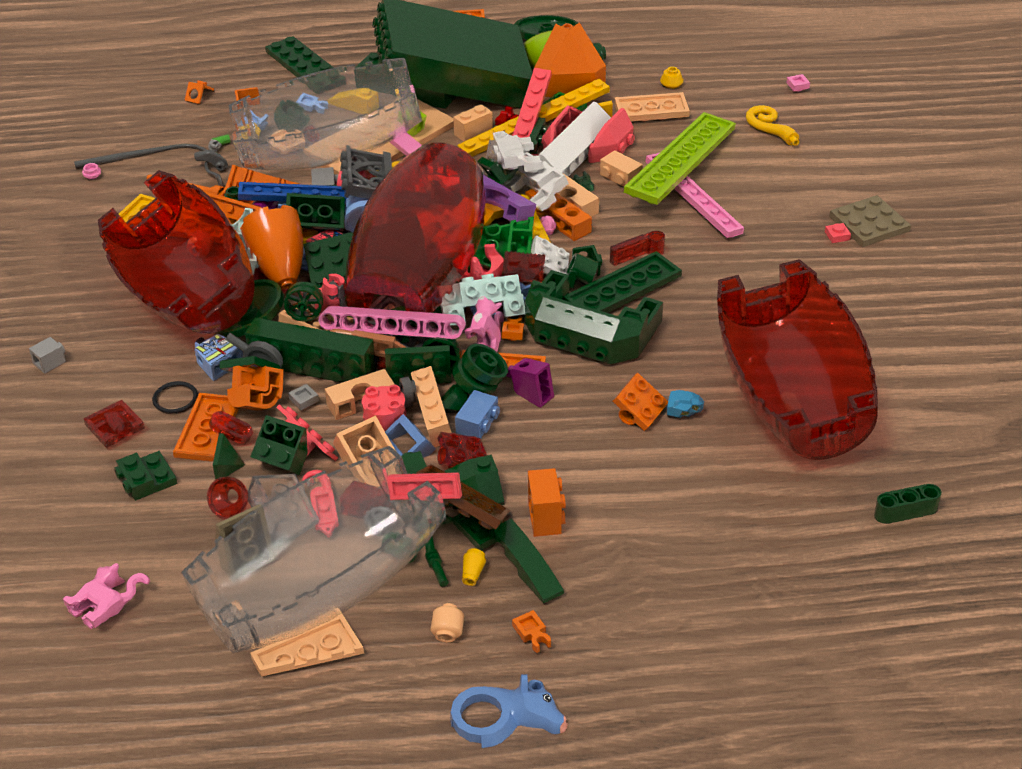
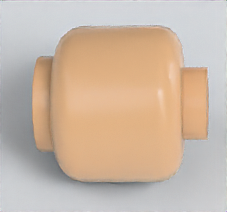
(447, 623)

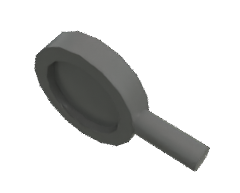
(258, 349)

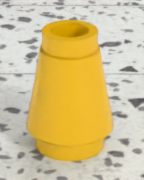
(473, 565)

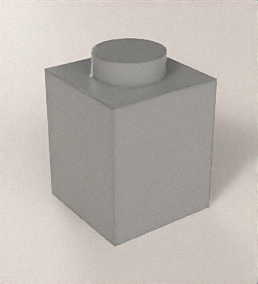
(47, 354)

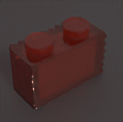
(527, 266)

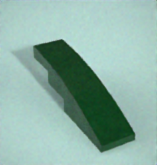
(528, 561)

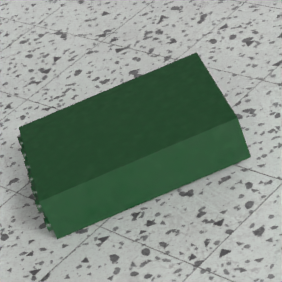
(454, 51)

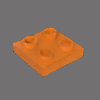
(639, 402)

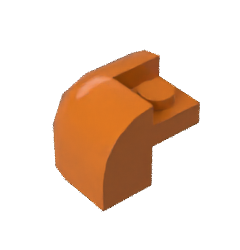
(255, 387)

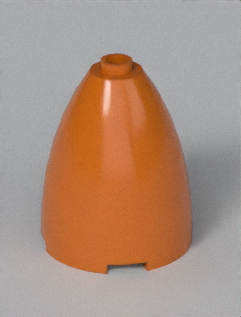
(276, 242)

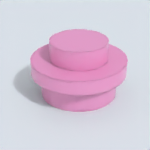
(91, 171)

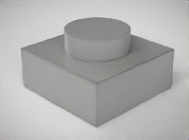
(303, 397)

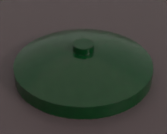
(535, 25)
(265, 305)

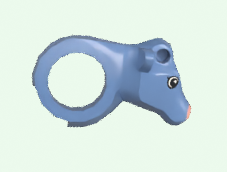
(524, 706)

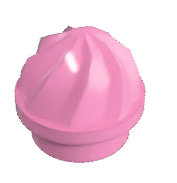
(548, 224)

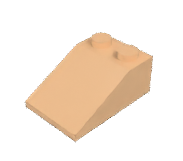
(361, 439)

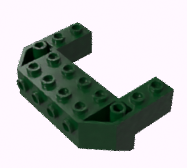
(585, 329)

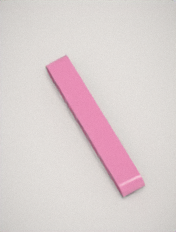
(401, 318)

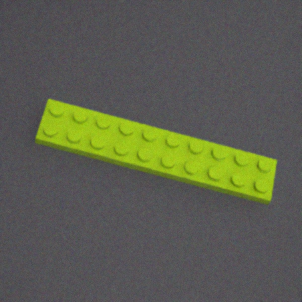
(679, 158)

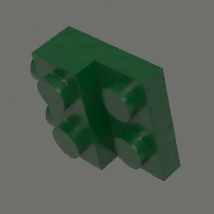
(144, 474)

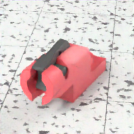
(333, 292)

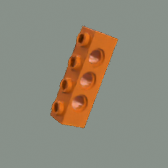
(568, 217)

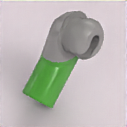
(217, 142)

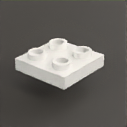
(555, 257)

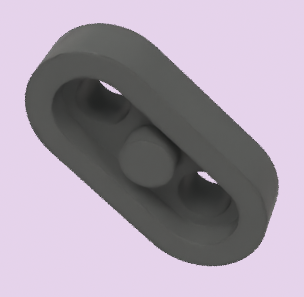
(408, 388)

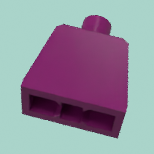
(532, 381)

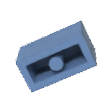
(477, 414)

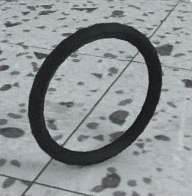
(175, 383)

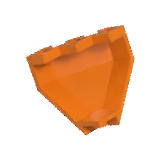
(570, 59)

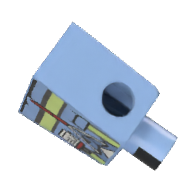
(212, 351)

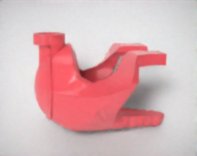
(496, 264)

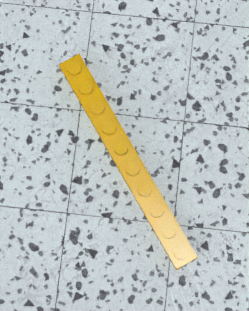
(549, 111)

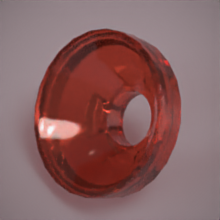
(218, 497)

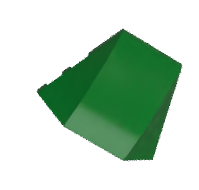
(507, 237)

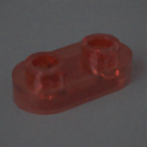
(231, 427)

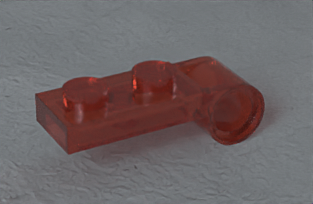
(637, 246)

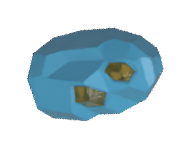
(684, 404)

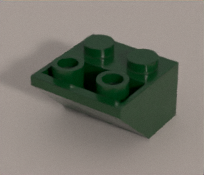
(281, 445)

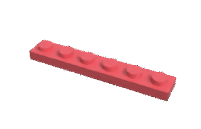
(532, 102)

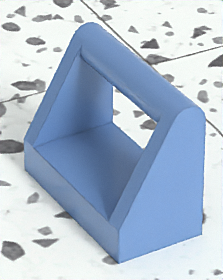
(404, 425)

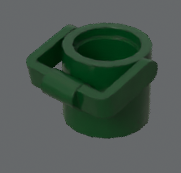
(581, 269)

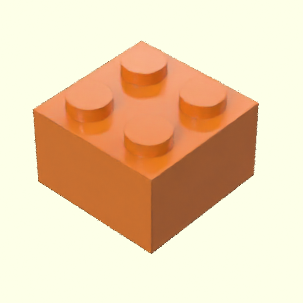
(545, 502)

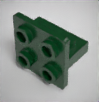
(495, 170)

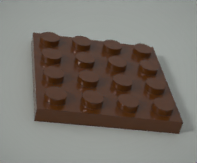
(475, 503)

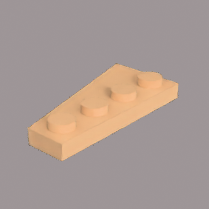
(319, 645)

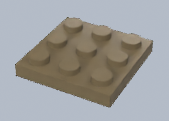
(870, 220)

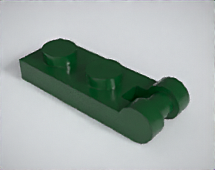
(537, 133)

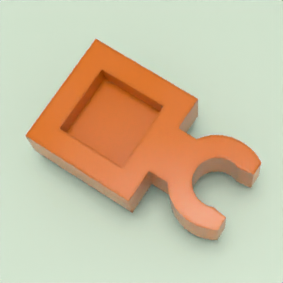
(513, 329)
(531, 628)

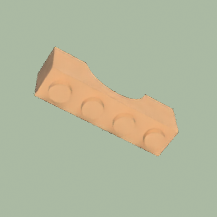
(431, 403)

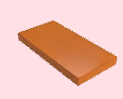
(197, 437)

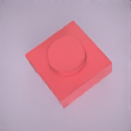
(837, 233)

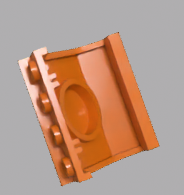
(233, 208)

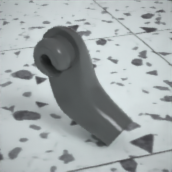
(212, 157)

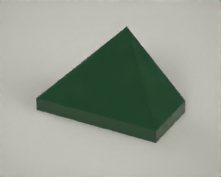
(454, 399)
(226, 458)

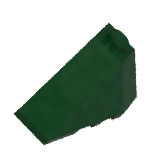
(480, 475)

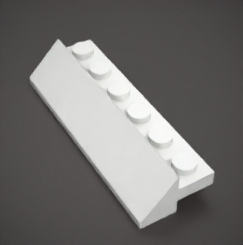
(572, 144)

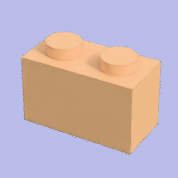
(472, 122)
(619, 168)

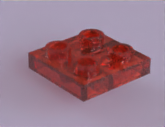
(114, 423)
(458, 449)

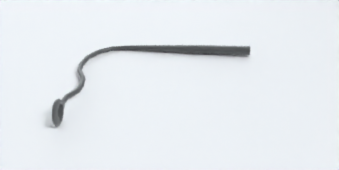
(125, 155)

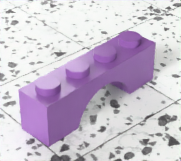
(513, 204)

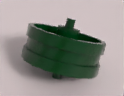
(303, 302)

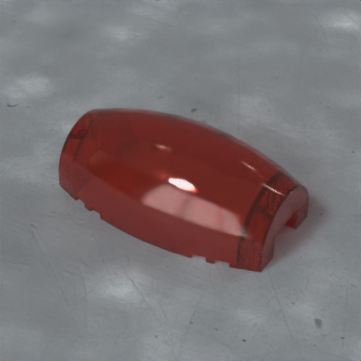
(418, 229)
(181, 257)
(800, 361)

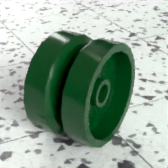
(480, 369)

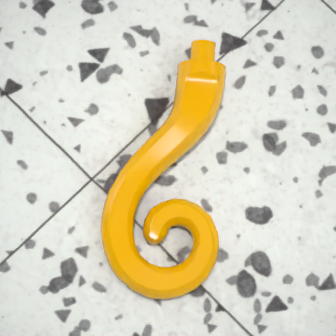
(765, 124)

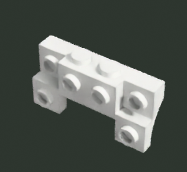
(510, 152)
(545, 182)

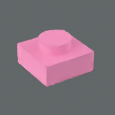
(798, 82)

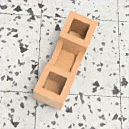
(580, 197)
(342, 397)

